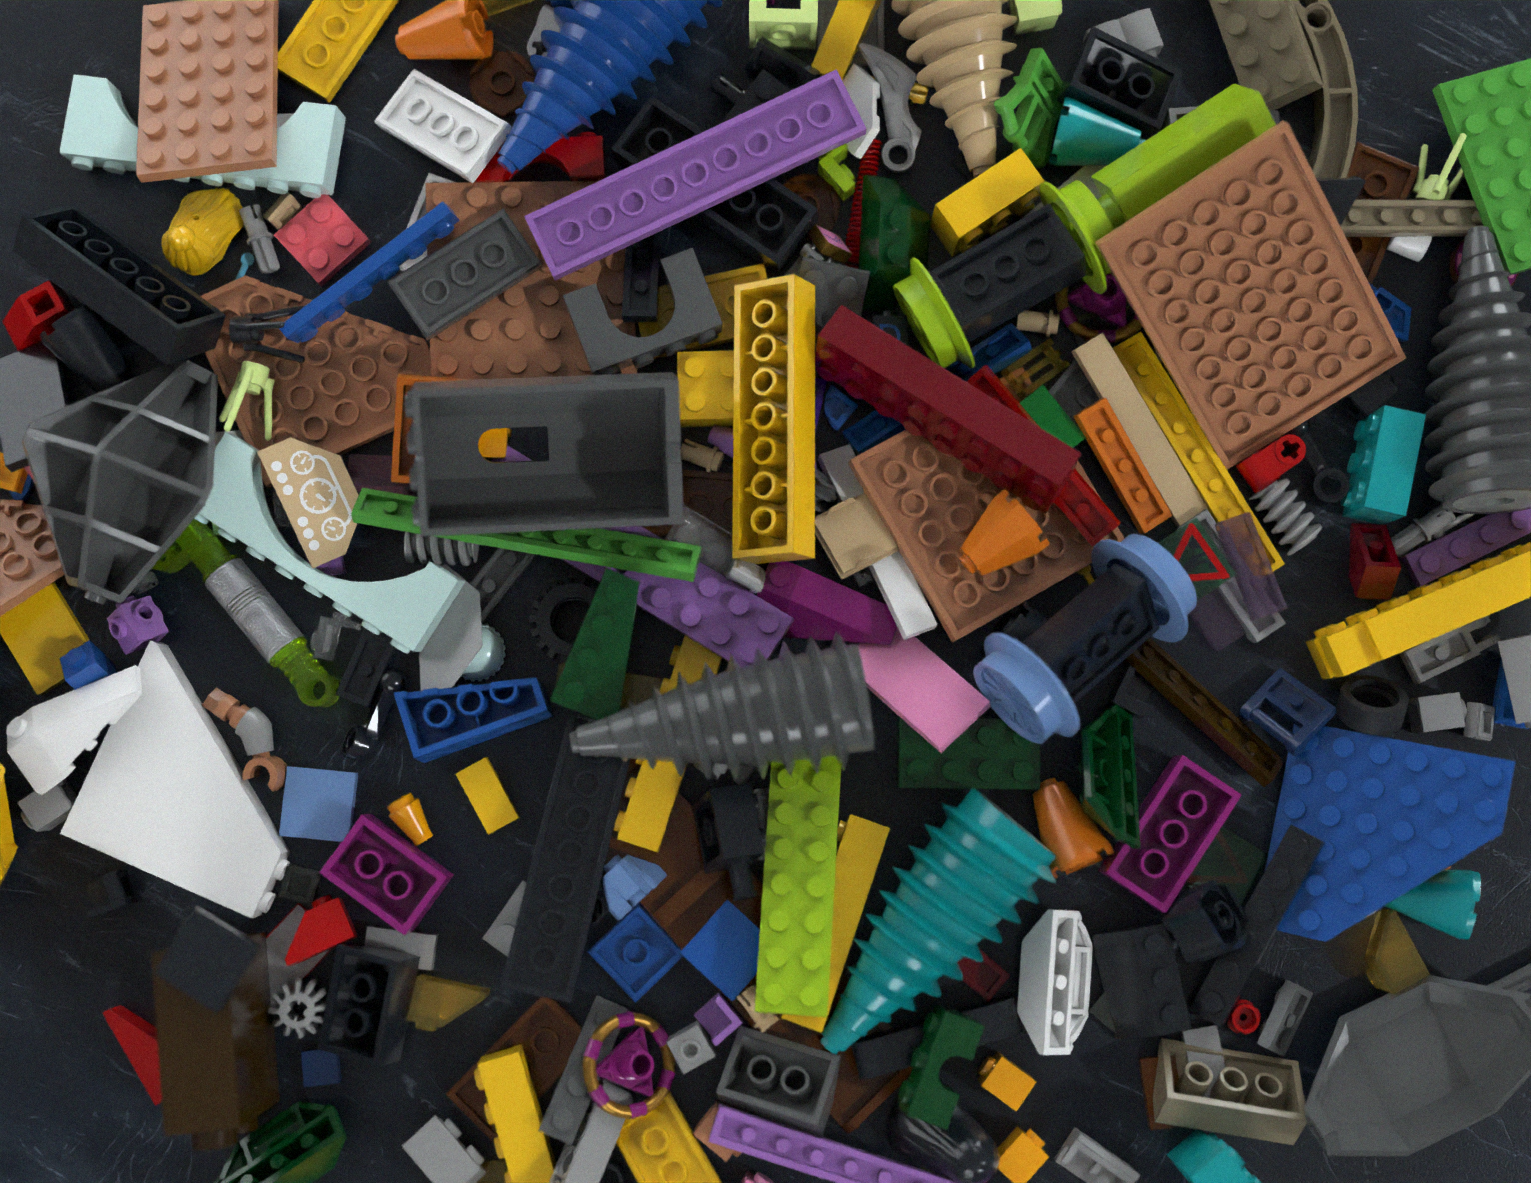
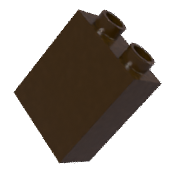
(215, 1065)

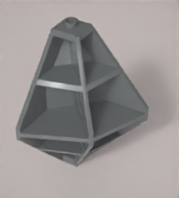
(125, 474)

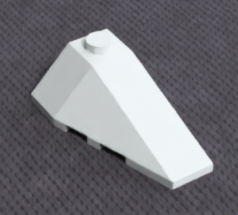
(58, 730)

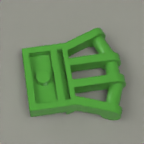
(1038, 110)

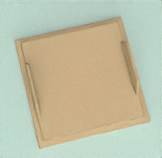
(853, 535)

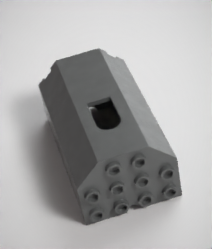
(607, 446)

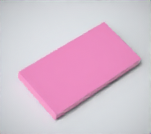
(922, 689)

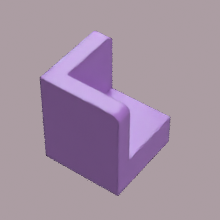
(718, 1018)

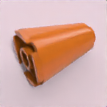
(447, 32)
(1067, 828)

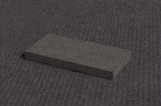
(465, 274)

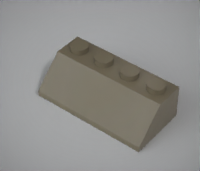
(1259, 1102)

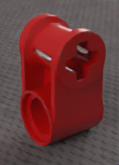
(1268, 463)

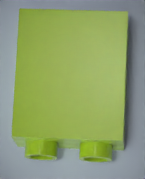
(1181, 152)

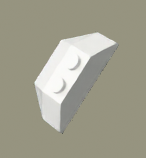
(1055, 981)

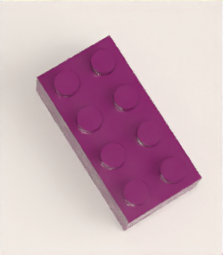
(1175, 831)

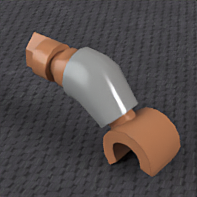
(256, 735)

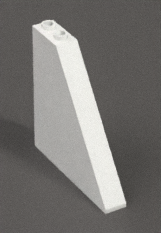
(176, 798)

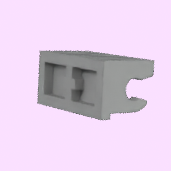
(1093, 1161)

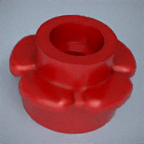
(1251, 1021)

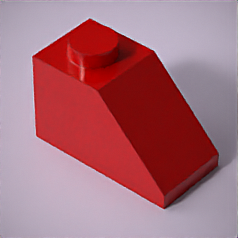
(321, 930)

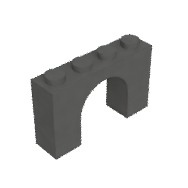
(612, 350)

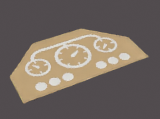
(314, 496)

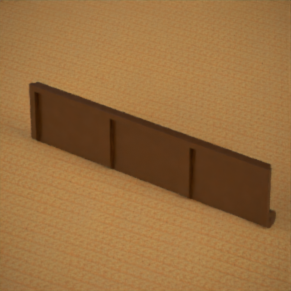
(689, 900)

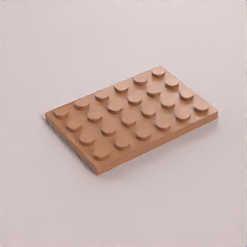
(207, 88)

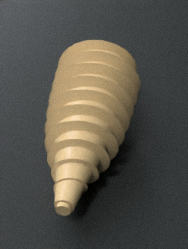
(963, 63)

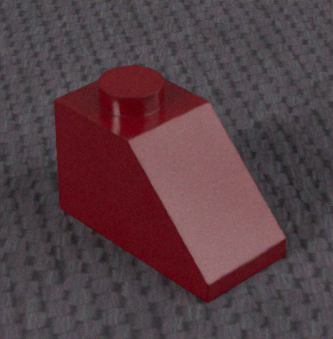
(1372, 561)

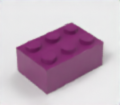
(386, 873)

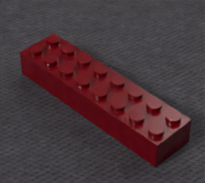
(944, 410)

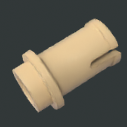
(1038, 322)
(702, 455)
(762, 1020)

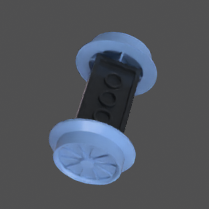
(1135, 596)

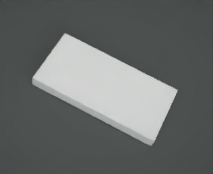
(443, 125)

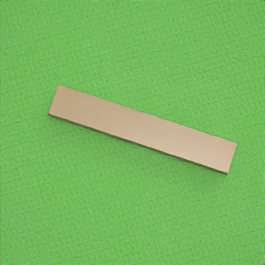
(1113, 382)

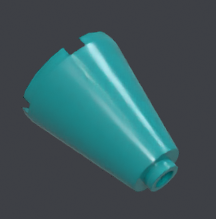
(1090, 137)
(1443, 902)

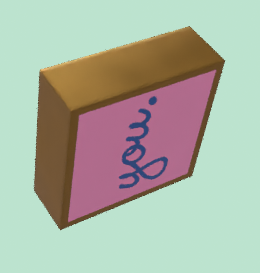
(829, 244)

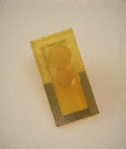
(1392, 955)
(441, 1000)

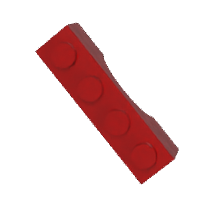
(579, 157)

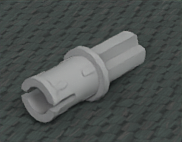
(259, 239)
(1422, 529)

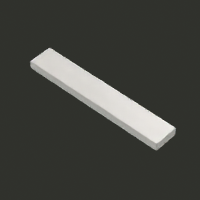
(891, 573)

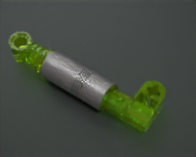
(251, 609)

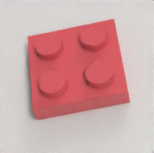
(322, 238)

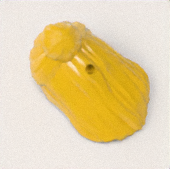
(202, 230)

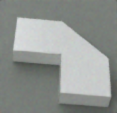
(864, 94)

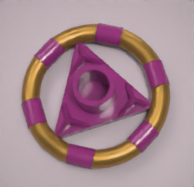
(1109, 306)
(628, 1065)

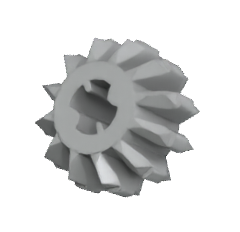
(287, 999)

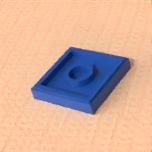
(725, 950)
(636, 952)

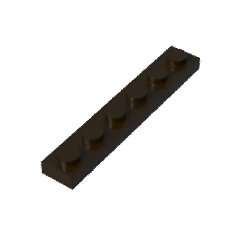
(1206, 712)

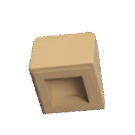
(282, 210)

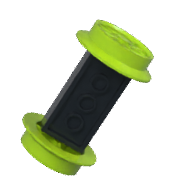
(1006, 273)

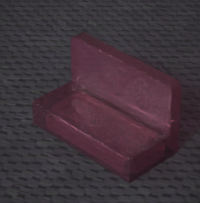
(375, 474)

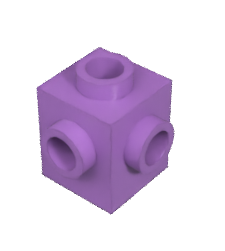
(136, 623)

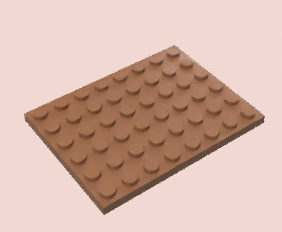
(1252, 296)

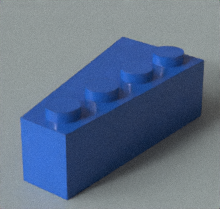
(466, 715)

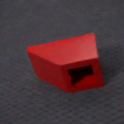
(35, 313)

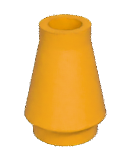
(410, 818)

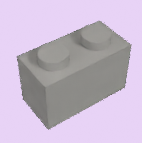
(443, 1155)

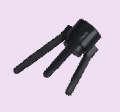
(250, 329)

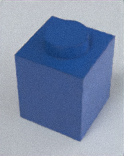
(86, 665)

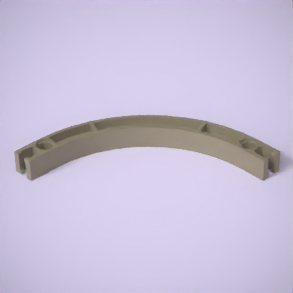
(1338, 100)

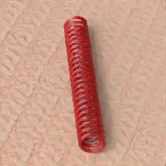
(872, 157)

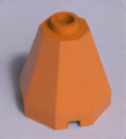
(1001, 537)

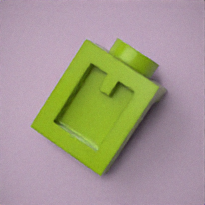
(838, 176)

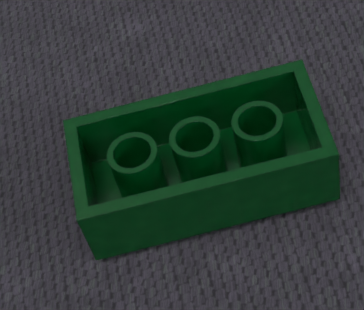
(981, 758)

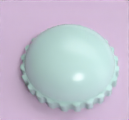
(489, 656)

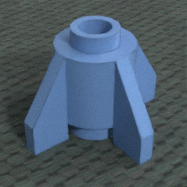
(629, 882)

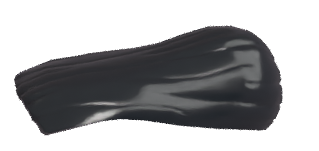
(959, 1153)

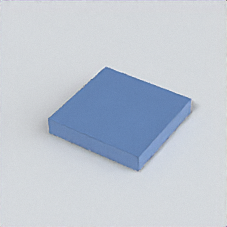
(318, 803)

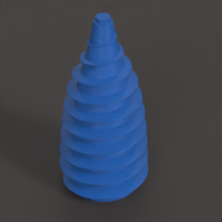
(590, 63)

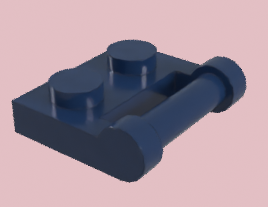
(1295, 703)

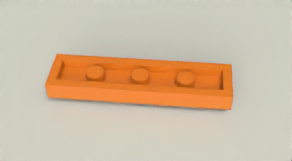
(1122, 465)

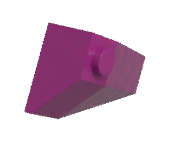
(825, 607)

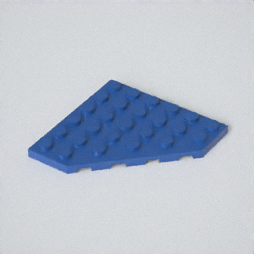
(1386, 819)

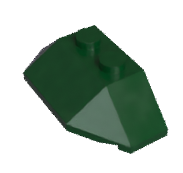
(890, 235)
(1110, 774)
(289, 1148)

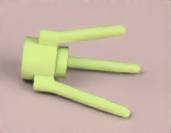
(1436, 186)
(250, 380)

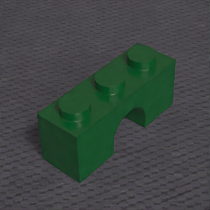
(945, 1036)

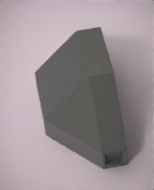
(1419, 1067)

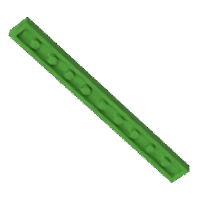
(580, 545)

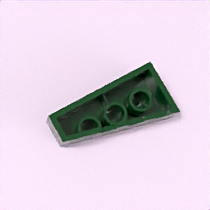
(599, 656)

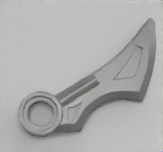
(895, 86)

